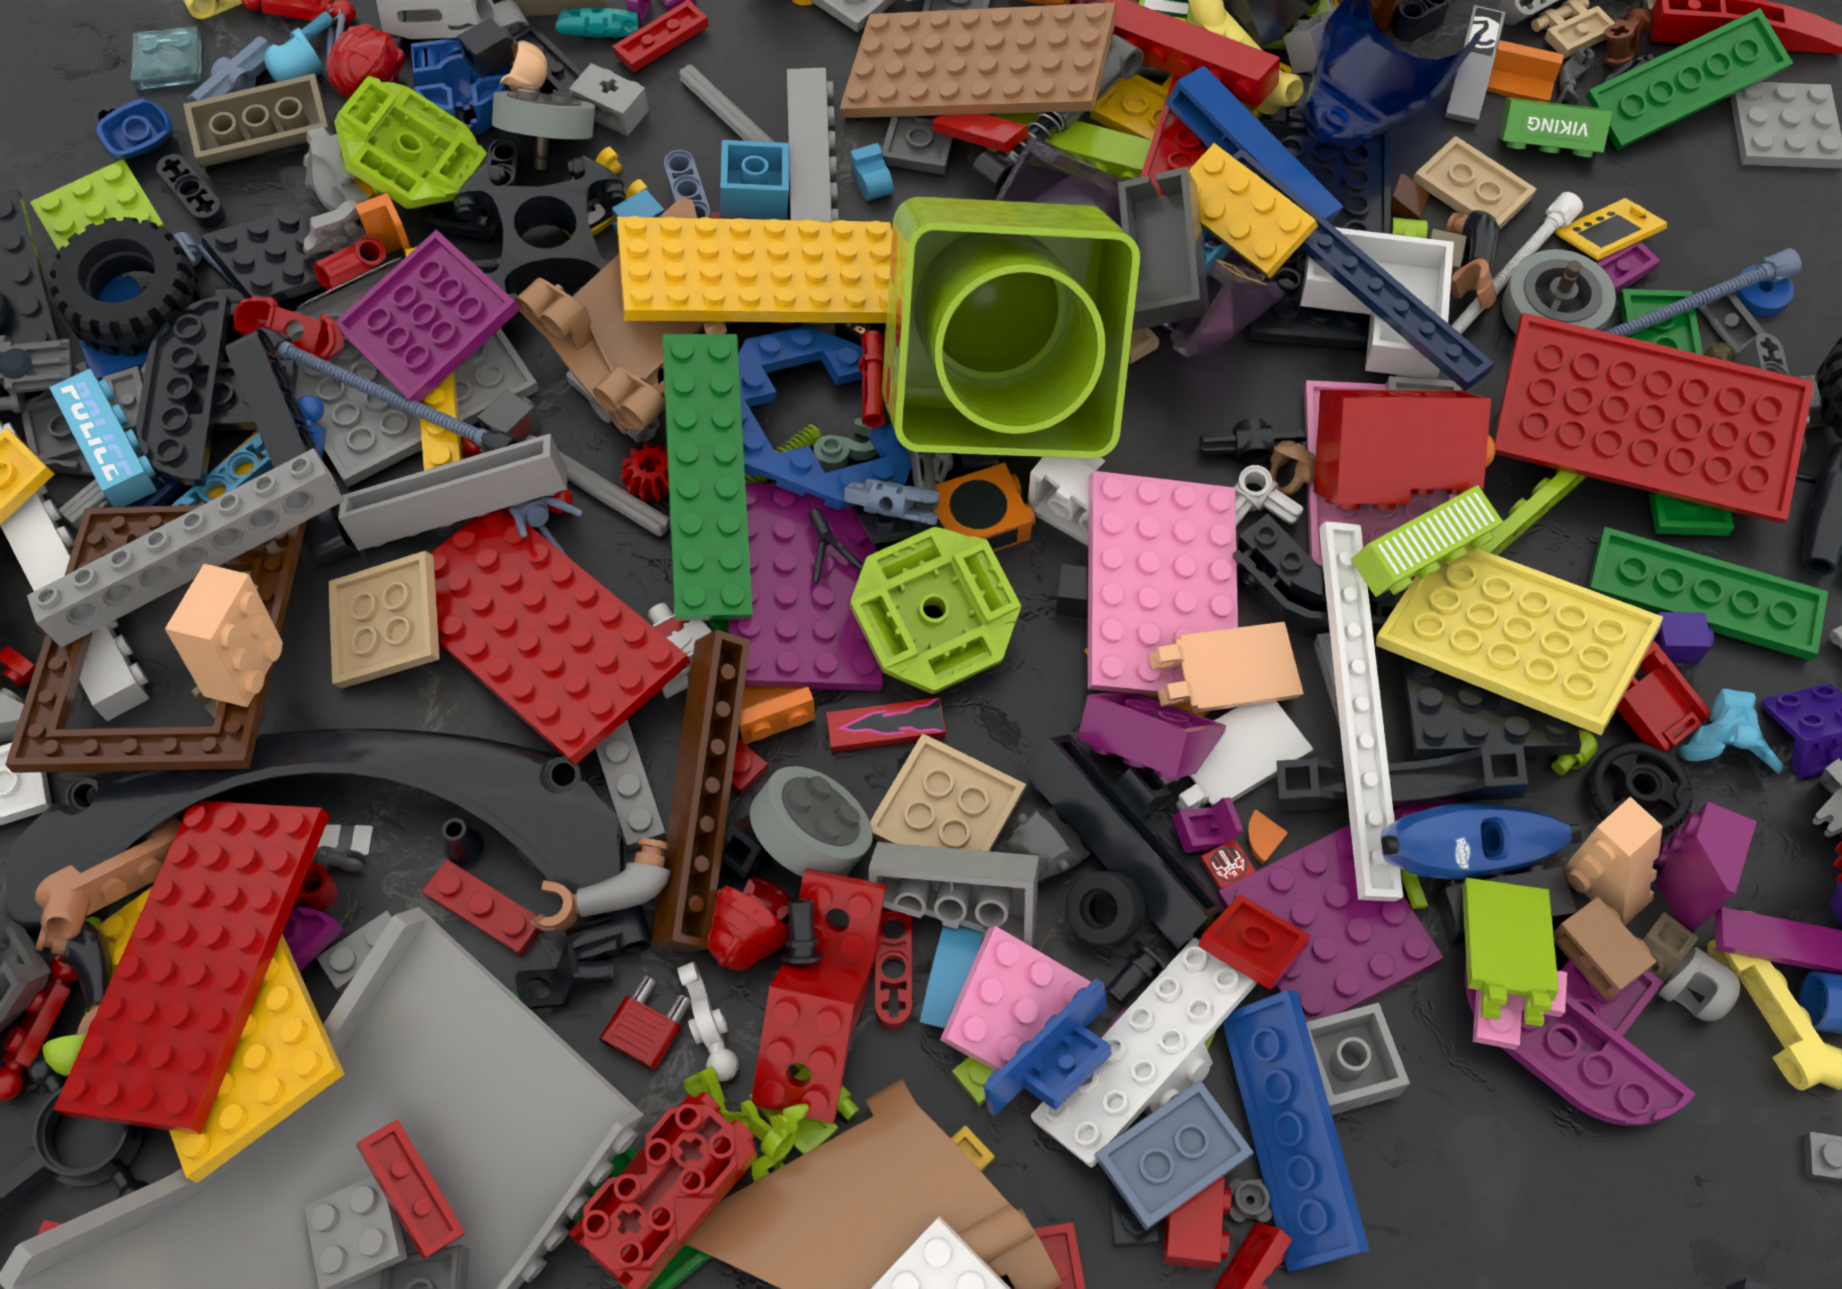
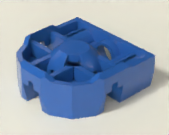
(450, 79)

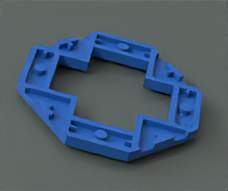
(798, 468)

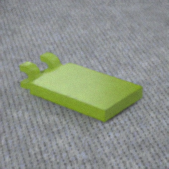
(1510, 947)

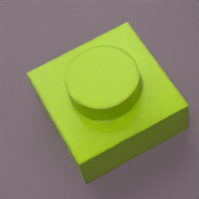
(972, 1078)

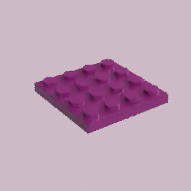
(426, 317)
(1354, 943)

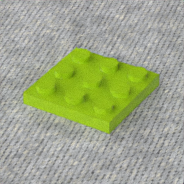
(91, 199)

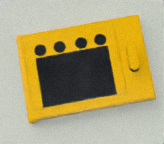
(1611, 229)

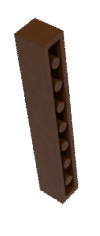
(701, 792)

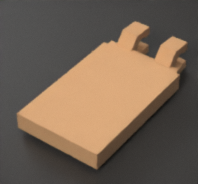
(1230, 668)

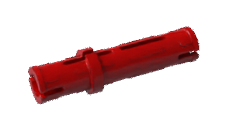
(872, 375)

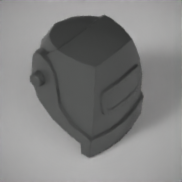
(1050, 839)

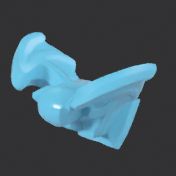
(1734, 725)

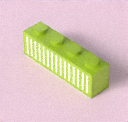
(1426, 541)

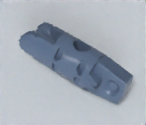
(892, 500)

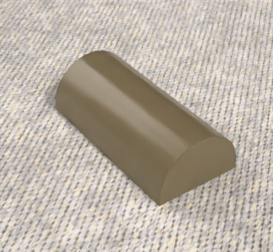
(255, 120)

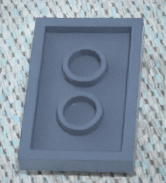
(1173, 1155)

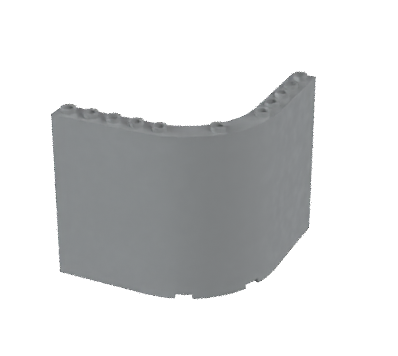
(424, 1038)

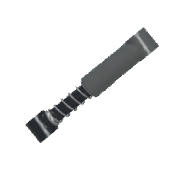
(993, 168)

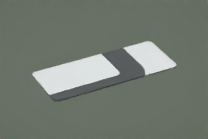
(347, 837)

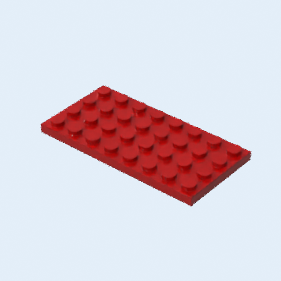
(1653, 418)
(546, 634)
(193, 966)

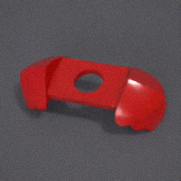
(319, 338)

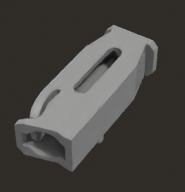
(433, 17)

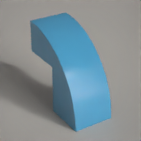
(949, 972)

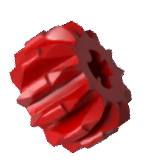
(646, 473)

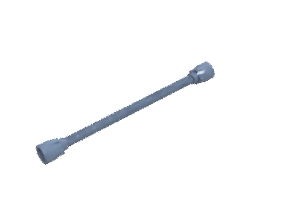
(1774, 268)

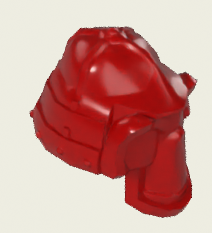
(361, 54)
(748, 923)

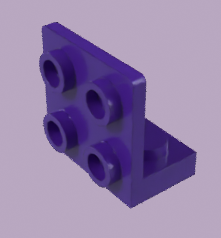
(1816, 724)

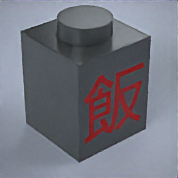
(510, 414)

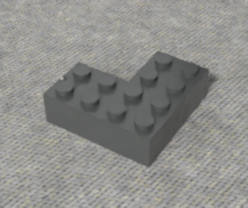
(1170, 247)

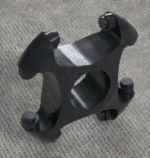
(523, 207)

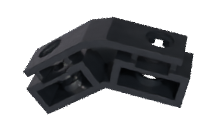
(1279, 571)

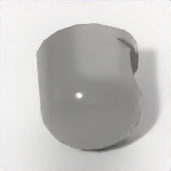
(1707, 977)

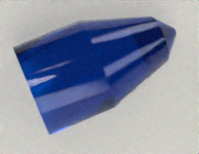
(1366, 83)

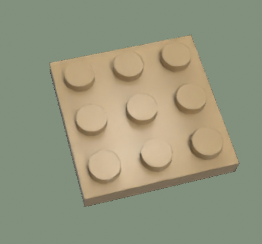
(383, 620)
(946, 801)

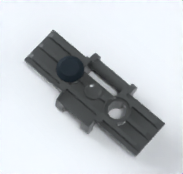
(31, 369)

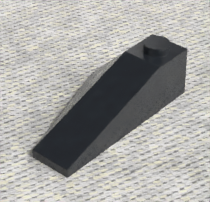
(1268, 19)

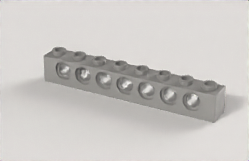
(181, 547)

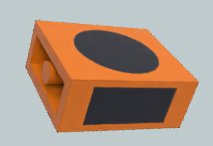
(986, 507)

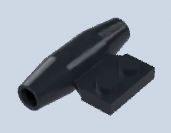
(1824, 519)

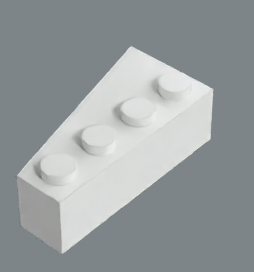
(1062, 495)

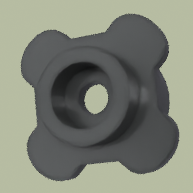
(1241, 1209)

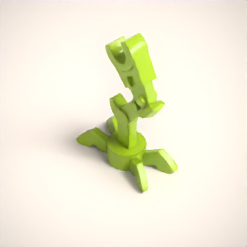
(775, 1140)

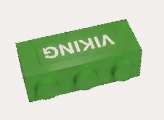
(1554, 126)

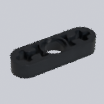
(192, 202)

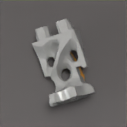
(336, 190)

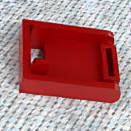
(1662, 704)

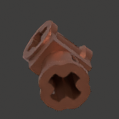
(1625, 35)

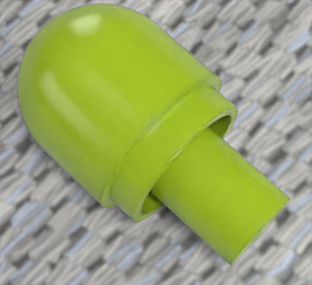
(1575, 761)

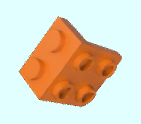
(773, 711)

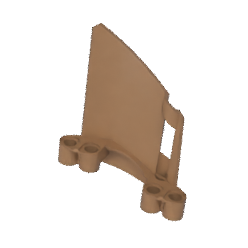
(608, 355)
(863, 1201)

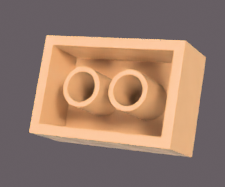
(225, 635)

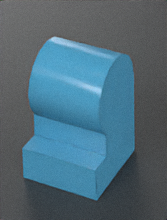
(871, 172)

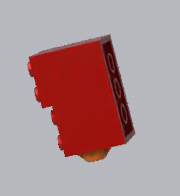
(1399, 444)

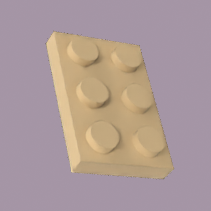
(1473, 182)

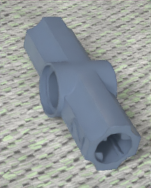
(235, 73)

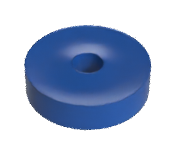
(1769, 302)

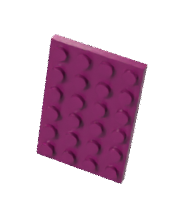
(799, 628)

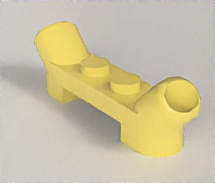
(1213, 17)
(1805, 1055)

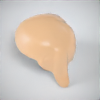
(528, 67)

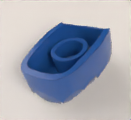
(134, 129)

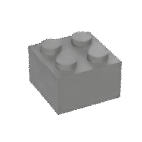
(1357, 1058)

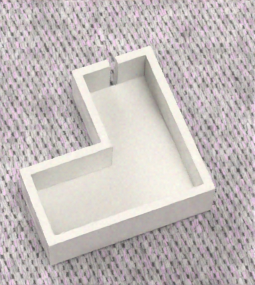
(1415, 262)

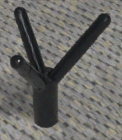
(826, 538)

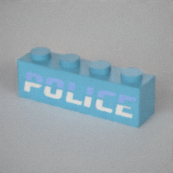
(103, 438)

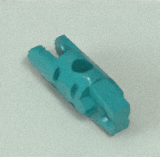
(597, 22)

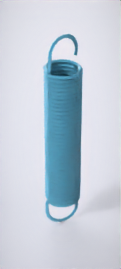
(317, 26)

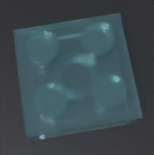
(166, 57)

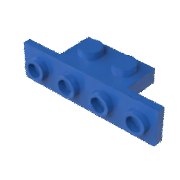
(1057, 1057)

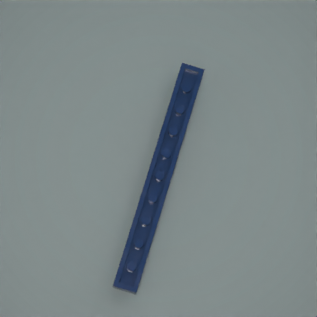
(1384, 294)

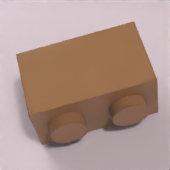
(1603, 948)

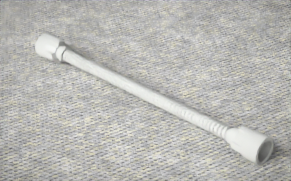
(1559, 215)

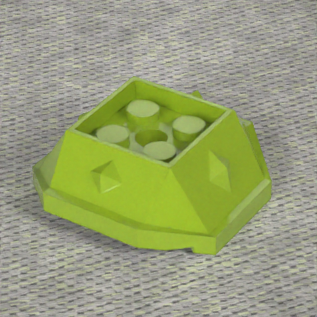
(405, 144)
(941, 571)

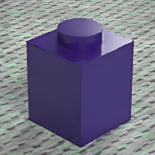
(1684, 636)

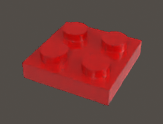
(1254, 941)

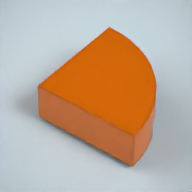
(1264, 836)

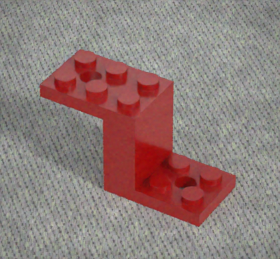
(819, 1003)

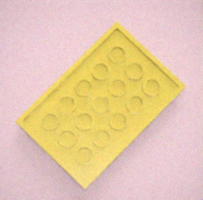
(1523, 636)

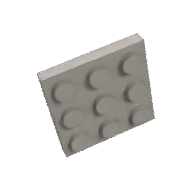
(1787, 125)

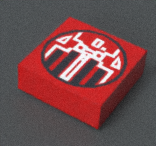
(1226, 865)

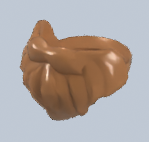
(1304, 469)

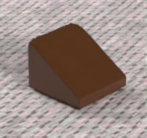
(1408, 199)

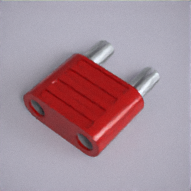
(640, 1030)

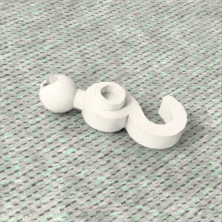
(708, 1024)

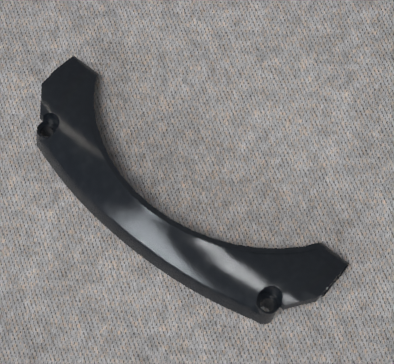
(509, 786)

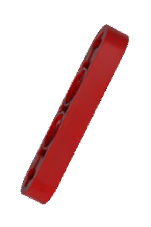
(900, 950)

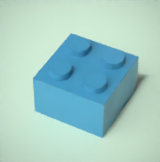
(754, 180)

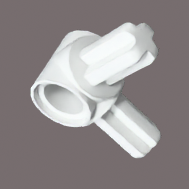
(1267, 498)

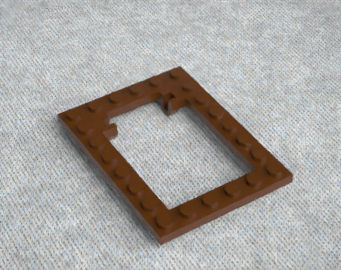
(41, 735)

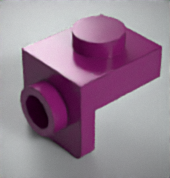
(1208, 827)

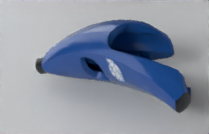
(1474, 840)

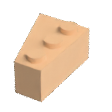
(1619, 860)

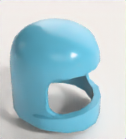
(292, 59)

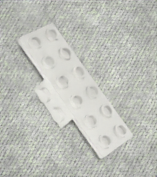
(1154, 1052)

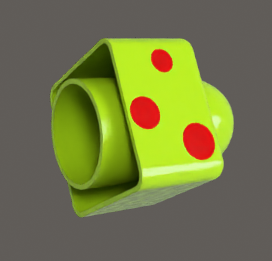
(1008, 327)

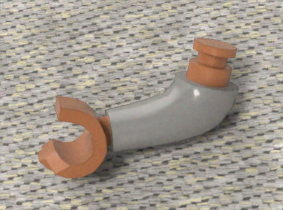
(630, 888)

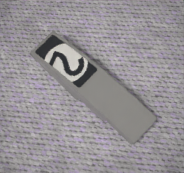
(1474, 73)

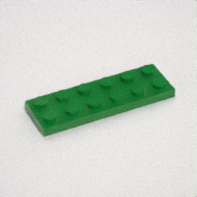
(1690, 78)
(1734, 597)

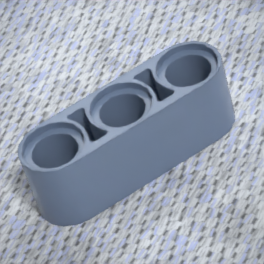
(685, 181)

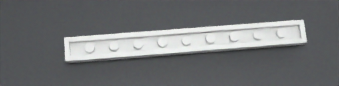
(1359, 711)

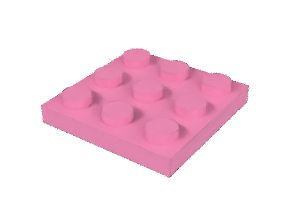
(1007, 999)

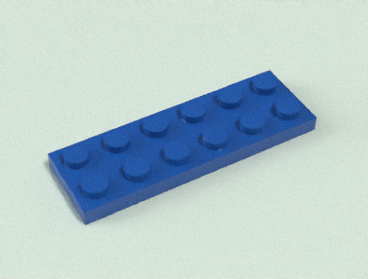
(1294, 1131)

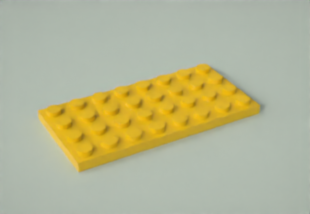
(754, 270)
(274, 1069)

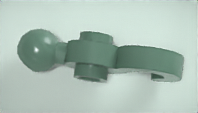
(833, 450)

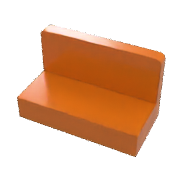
(1524, 72)
(383, 222)

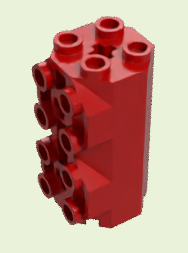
(665, 1191)

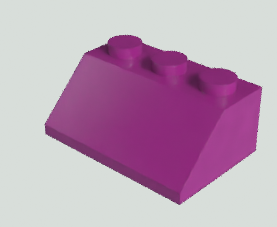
(1148, 734)
(1703, 863)

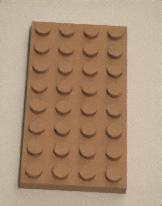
(980, 61)

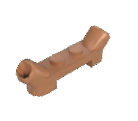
(73, 895)

